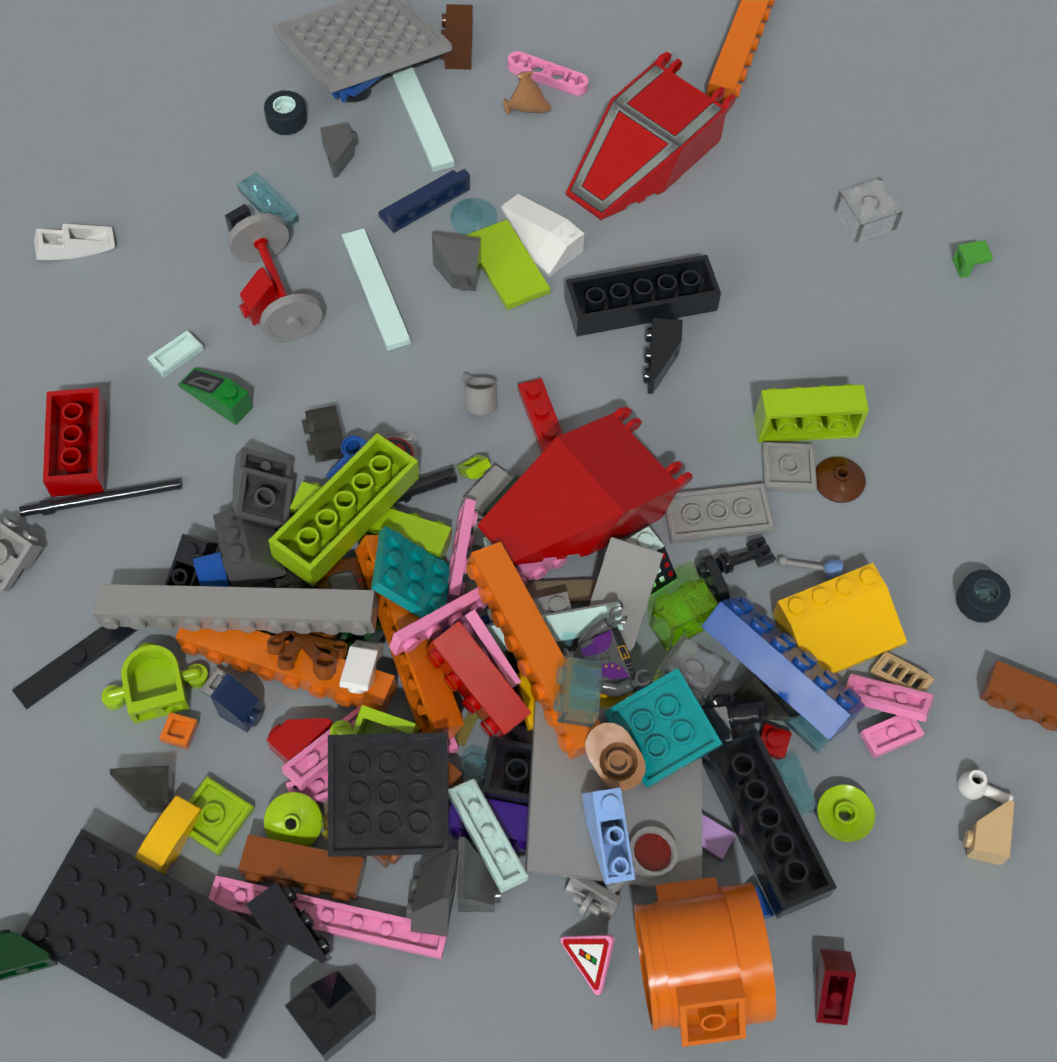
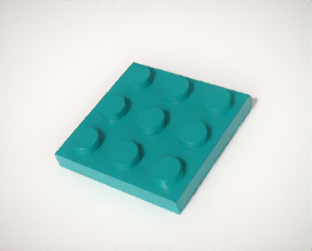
(409, 574)
(666, 726)

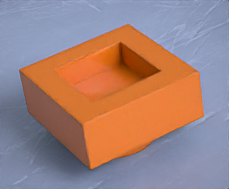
(178, 730)

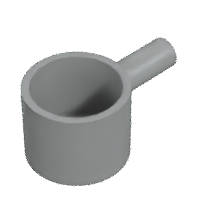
(479, 394)

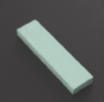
(487, 835)

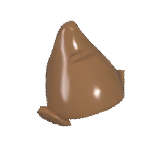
(527, 96)

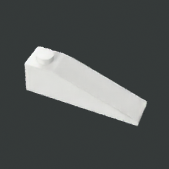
(546, 235)

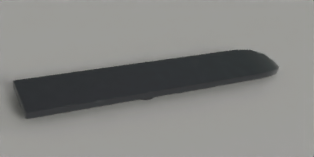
(70, 664)

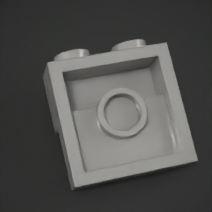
(16, 552)

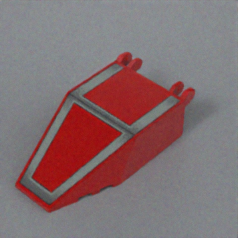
(647, 139)

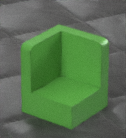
(969, 255)

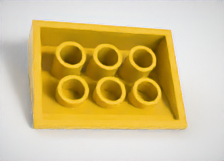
(843, 619)

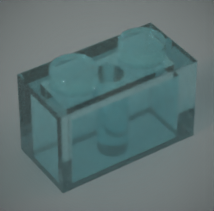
(578, 692)

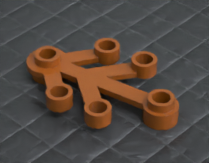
(323, 665)

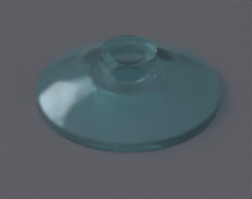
(472, 215)

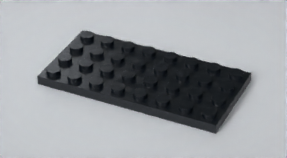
(154, 943)

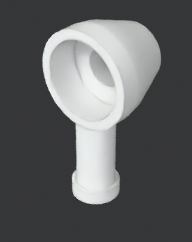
(975, 791)

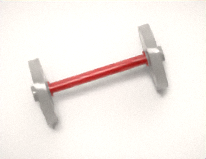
(259, 240)

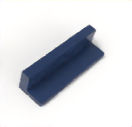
(425, 200)

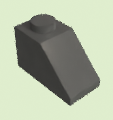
(338, 146)

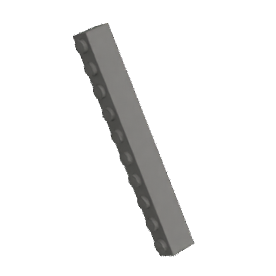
(236, 608)

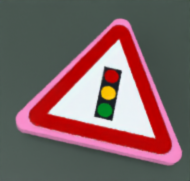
(591, 957)

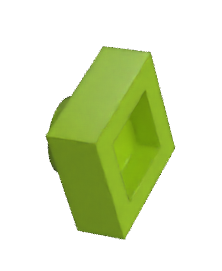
(474, 467)

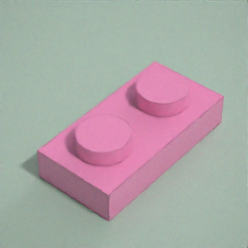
(891, 735)

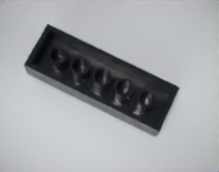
(640, 294)
(768, 824)

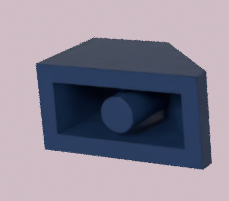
(237, 704)

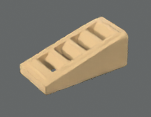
(915, 674)

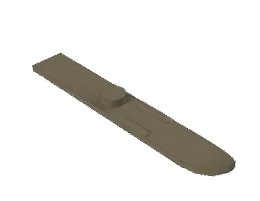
(578, 590)

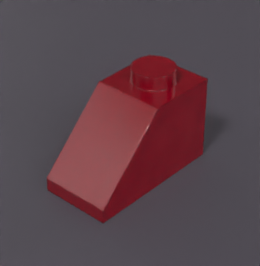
(834, 986)

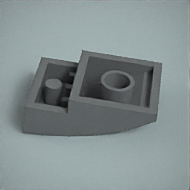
(262, 487)

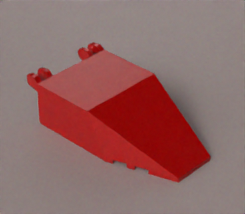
(583, 493)

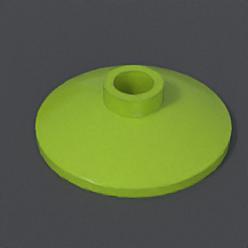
(853, 803)
(302, 810)

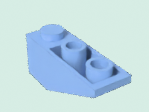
(609, 834)

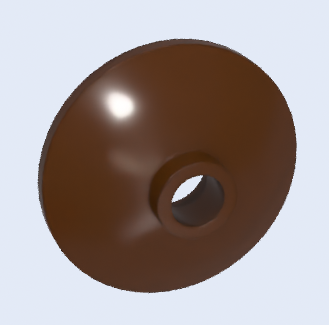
(840, 488)

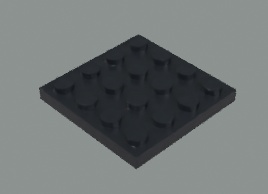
(388, 794)

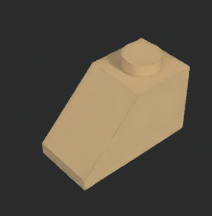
(991, 836)

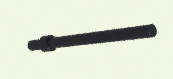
(49, 506)

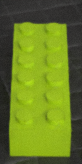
(344, 509)

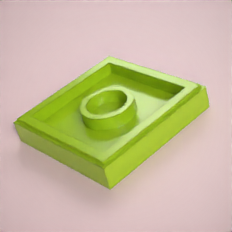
(220, 817)

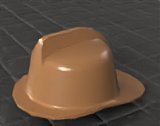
(615, 756)

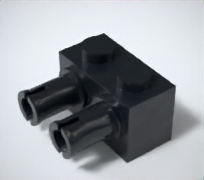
(730, 714)

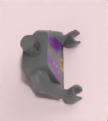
(606, 645)

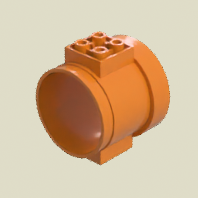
(705, 960)

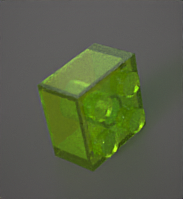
(682, 612)

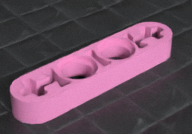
(519, 61)

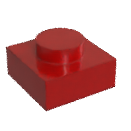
(776, 741)

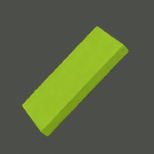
(509, 265)

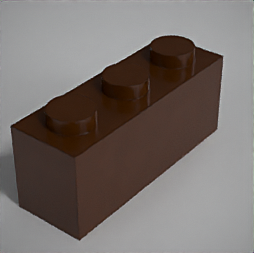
(459, 31)

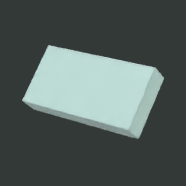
(175, 353)

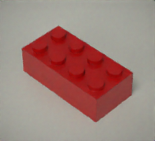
(74, 442)
(477, 681)

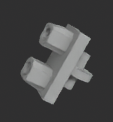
(593, 897)

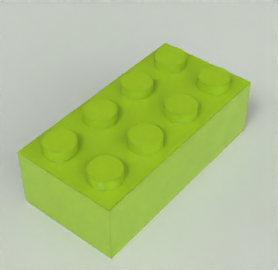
(810, 413)

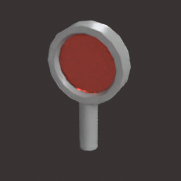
(652, 854)

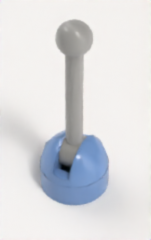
(831, 569)

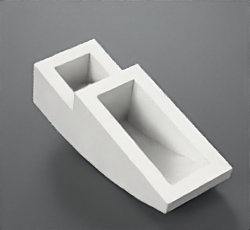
(72, 241)

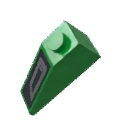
(218, 394)

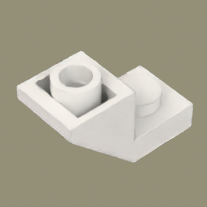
(361, 666)

